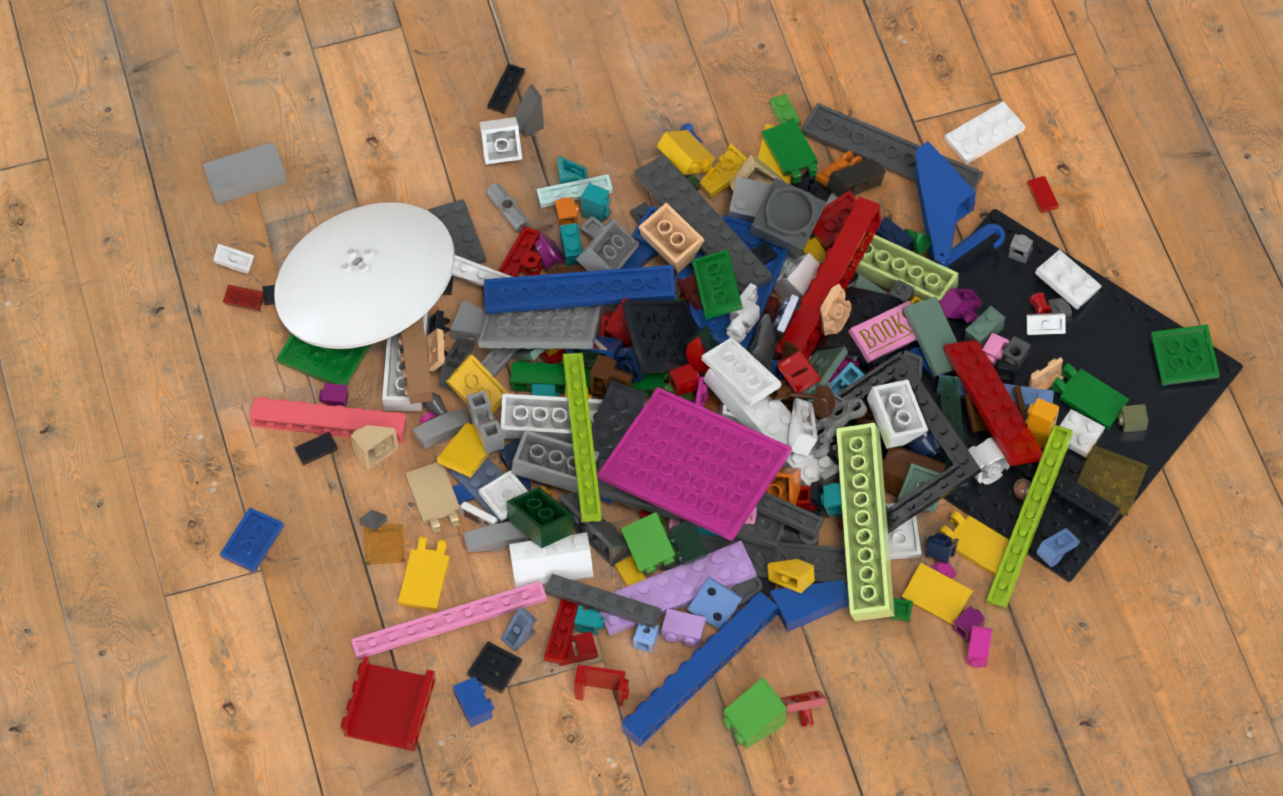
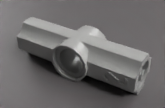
(502, 200)

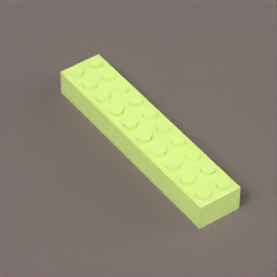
(865, 522)

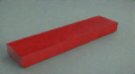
(561, 632)

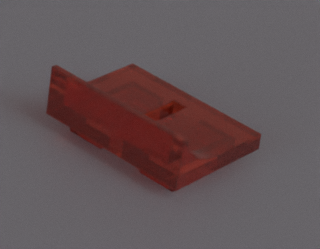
(689, 286)

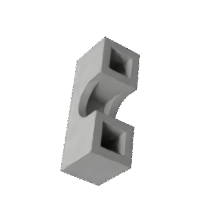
(482, 417)

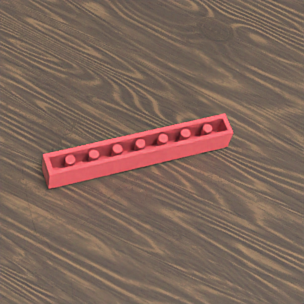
(322, 418)

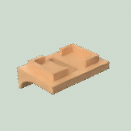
(1045, 378)

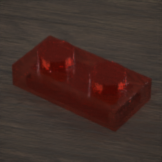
(244, 297)

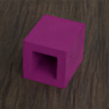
(334, 395)
(966, 620)

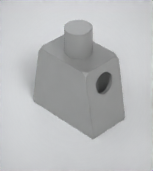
(468, 322)

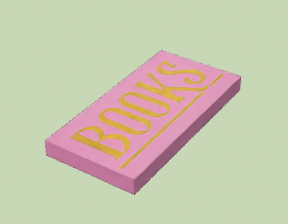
(883, 333)

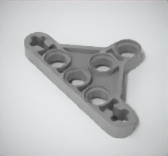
(833, 422)

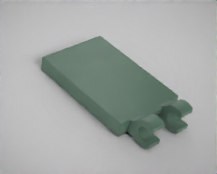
(825, 364)

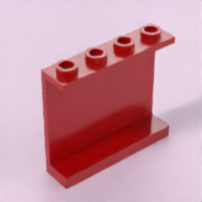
(388, 705)

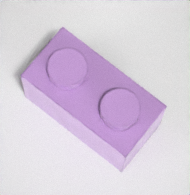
(683, 628)

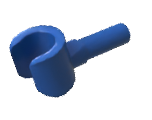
(688, 126)

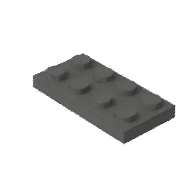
(461, 229)

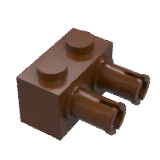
(603, 372)

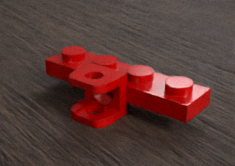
(522, 256)

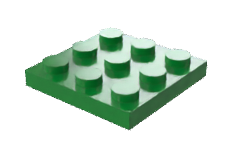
(1185, 354)

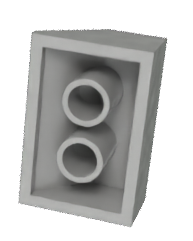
(608, 248)

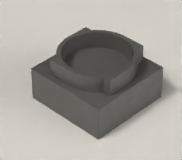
(787, 217)

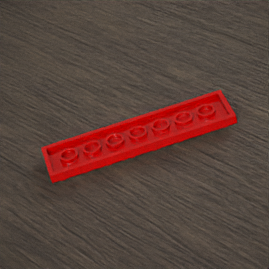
(993, 402)

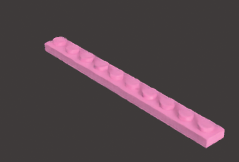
(448, 620)

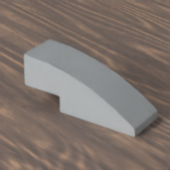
(440, 428)
(493, 537)

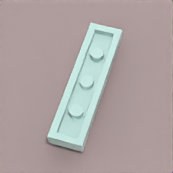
(571, 189)

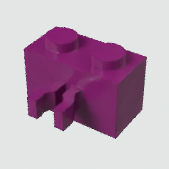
(960, 304)

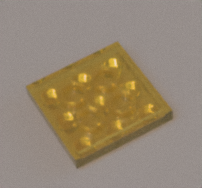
(1113, 477)

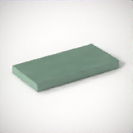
(931, 333)

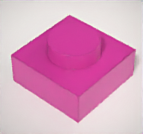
(945, 569)

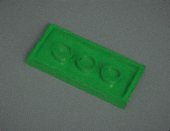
(717, 284)

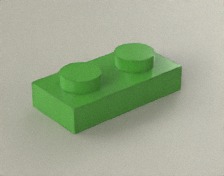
(783, 109)

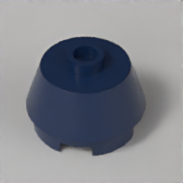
(628, 362)
(925, 444)

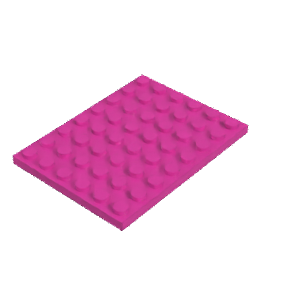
(694, 463)

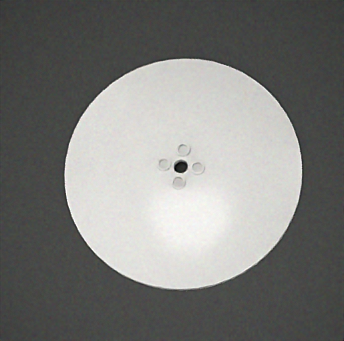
(400, 275)

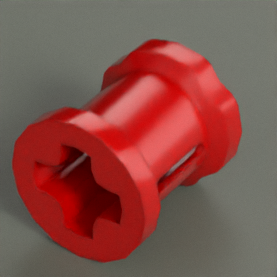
(1040, 304)

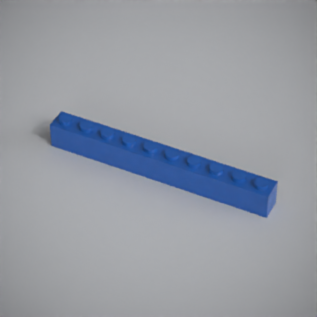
(699, 669)

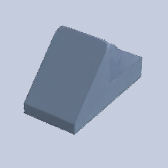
(519, 629)

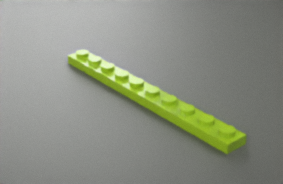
(582, 437)
(1029, 516)

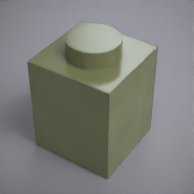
(1133, 418)

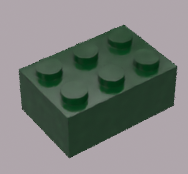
(540, 517)

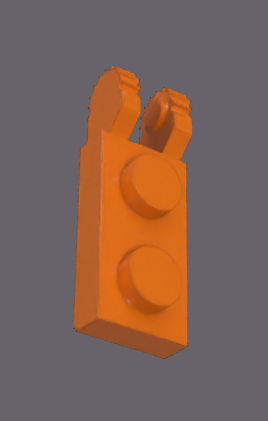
(823, 176)

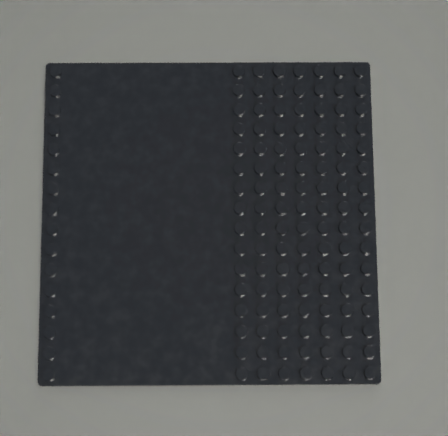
(1102, 337)

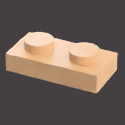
(435, 349)

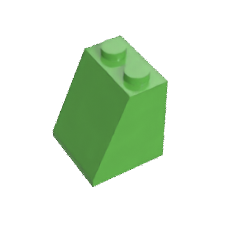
(650, 543)
(755, 714)

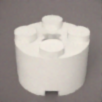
(989, 460)

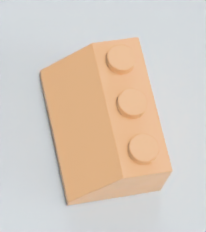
(671, 237)

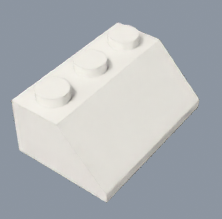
(896, 413)

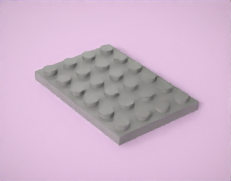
(542, 328)

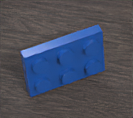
(252, 540)

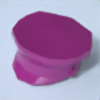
(549, 251)

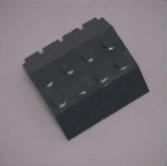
(864, 306)

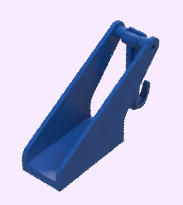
(943, 202)

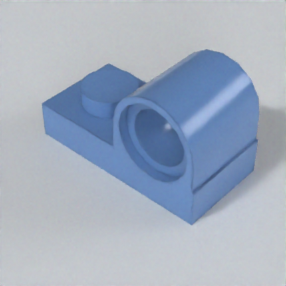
(1056, 546)

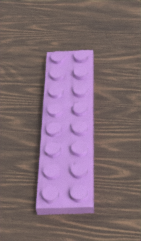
(680, 584)

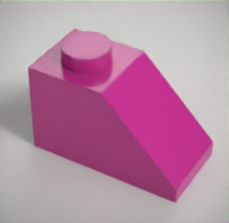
(979, 646)

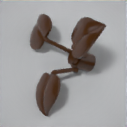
(823, 399)

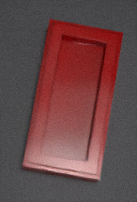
(1042, 194)

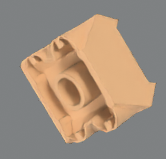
(834, 311)

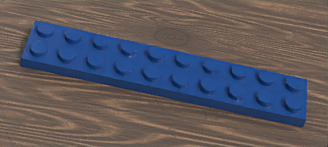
(578, 289)

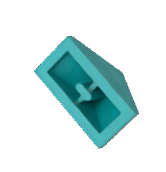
(570, 171)

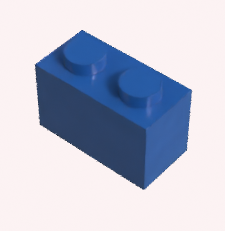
(473, 701)

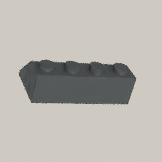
(601, 535)

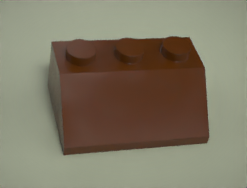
(898, 463)

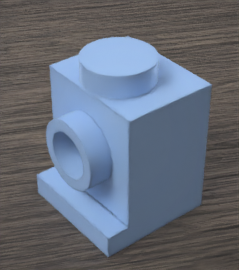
(645, 641)

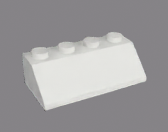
(565, 558)

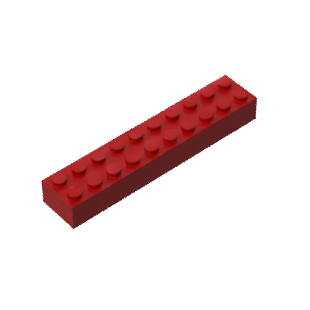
(838, 268)

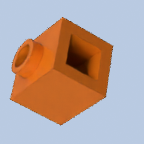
(566, 211)

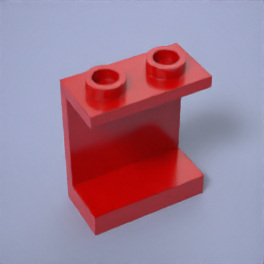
(601, 678)

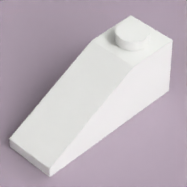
(802, 427)

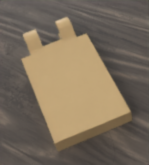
(434, 495)

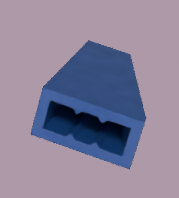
(813, 603)

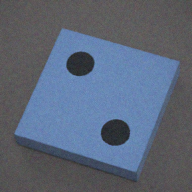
(714, 602)

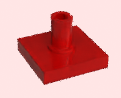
(803, 703)

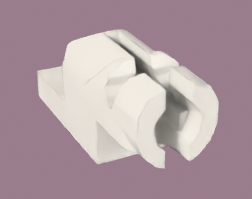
(744, 319)

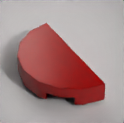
(694, 355)

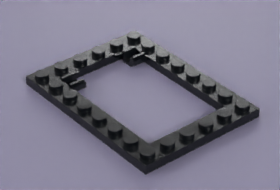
(964, 465)

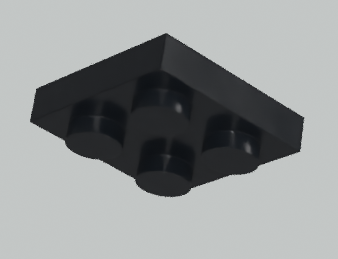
(494, 667)

